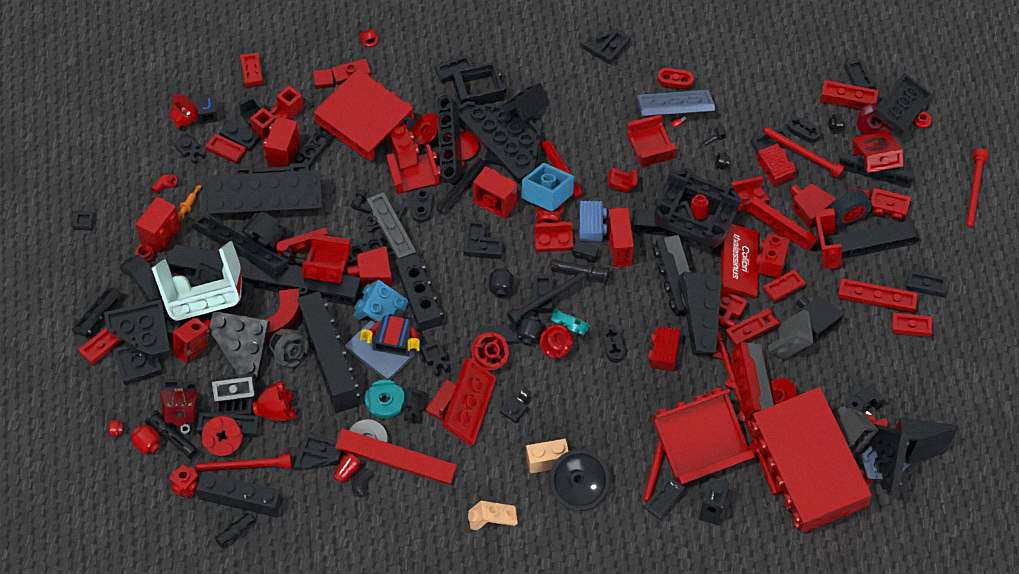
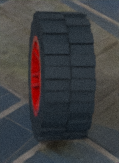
(851, 208)

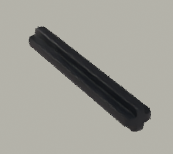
(461, 186)

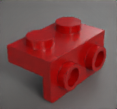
(889, 204)

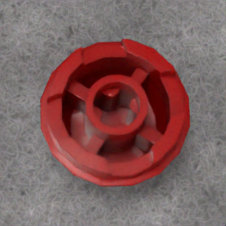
(490, 350)

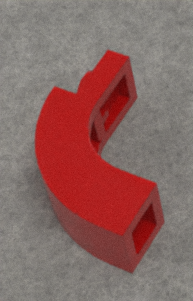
(287, 314)

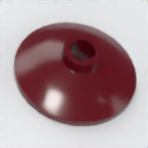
(864, 121)

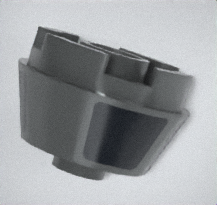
(288, 347)

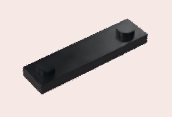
(893, 175)

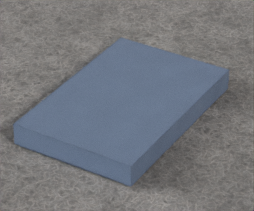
(383, 363)

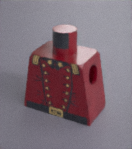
(179, 405)

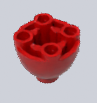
(275, 403)

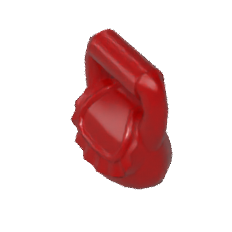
(549, 216)

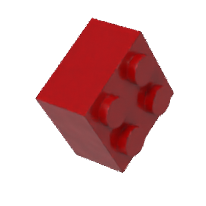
(282, 142)
(495, 192)
(158, 225)

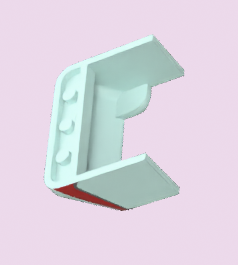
(186, 302)

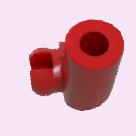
(163, 182)

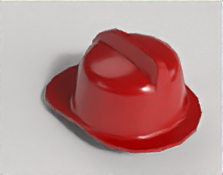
(183, 111)

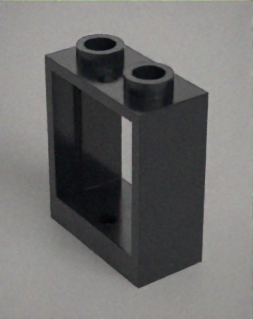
(479, 72)

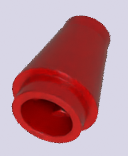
(346, 468)

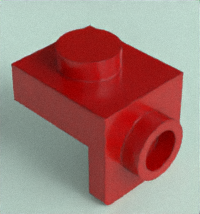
(621, 180)

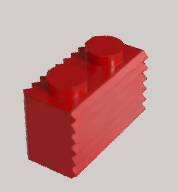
(776, 165)
(665, 348)

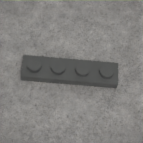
(390, 226)

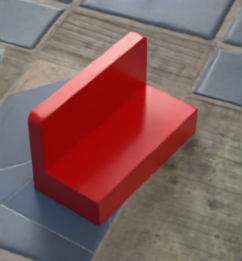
(441, 401)

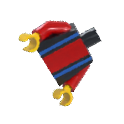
(392, 335)

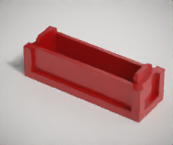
(847, 95)

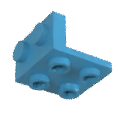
(379, 301)

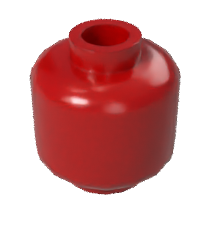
(145, 439)

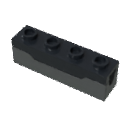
(672, 264)

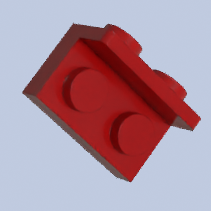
(748, 189)
(553, 236)

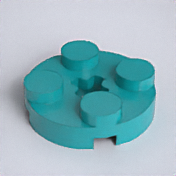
(572, 323)
(384, 409)

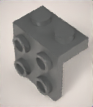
(794, 335)

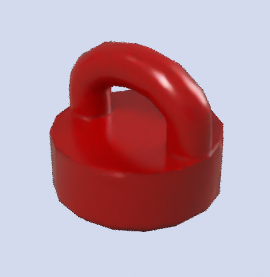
(368, 35)

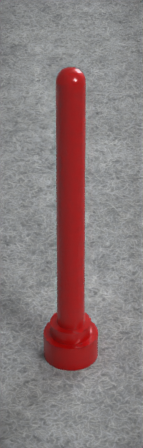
(980, 156)
(835, 169)
(283, 460)
(653, 472)

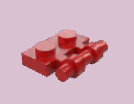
(731, 306)

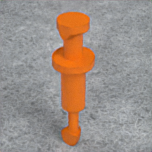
(186, 206)

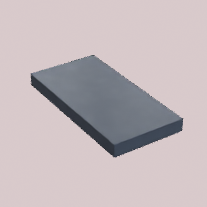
(675, 102)

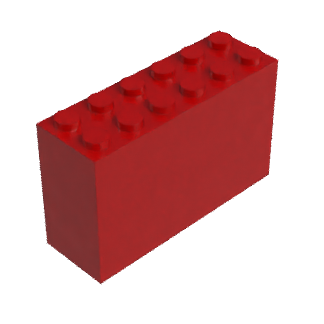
(810, 460)

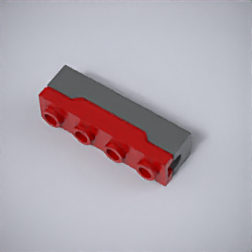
(751, 378)

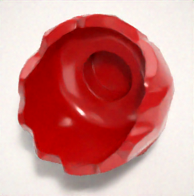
(556, 341)

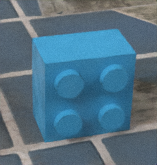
(547, 187)

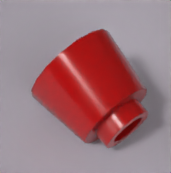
(700, 207)

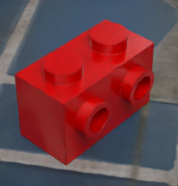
(403, 147)
(772, 256)

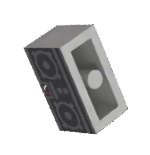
(233, 387)

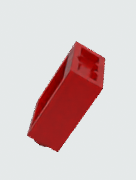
(620, 237)

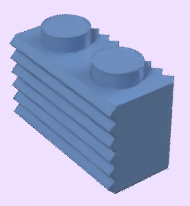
(592, 221)

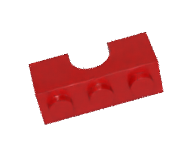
(287, 106)

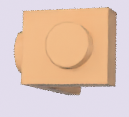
(491, 512)

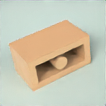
(543, 455)

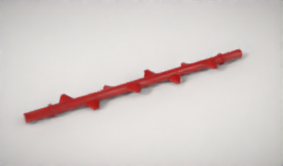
(721, 353)

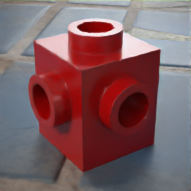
(184, 481)

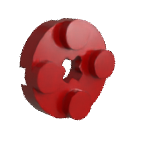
(217, 425)

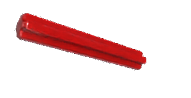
(558, 163)

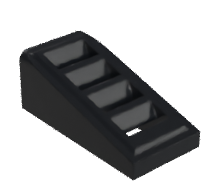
(247, 401)

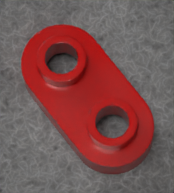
(675, 78)

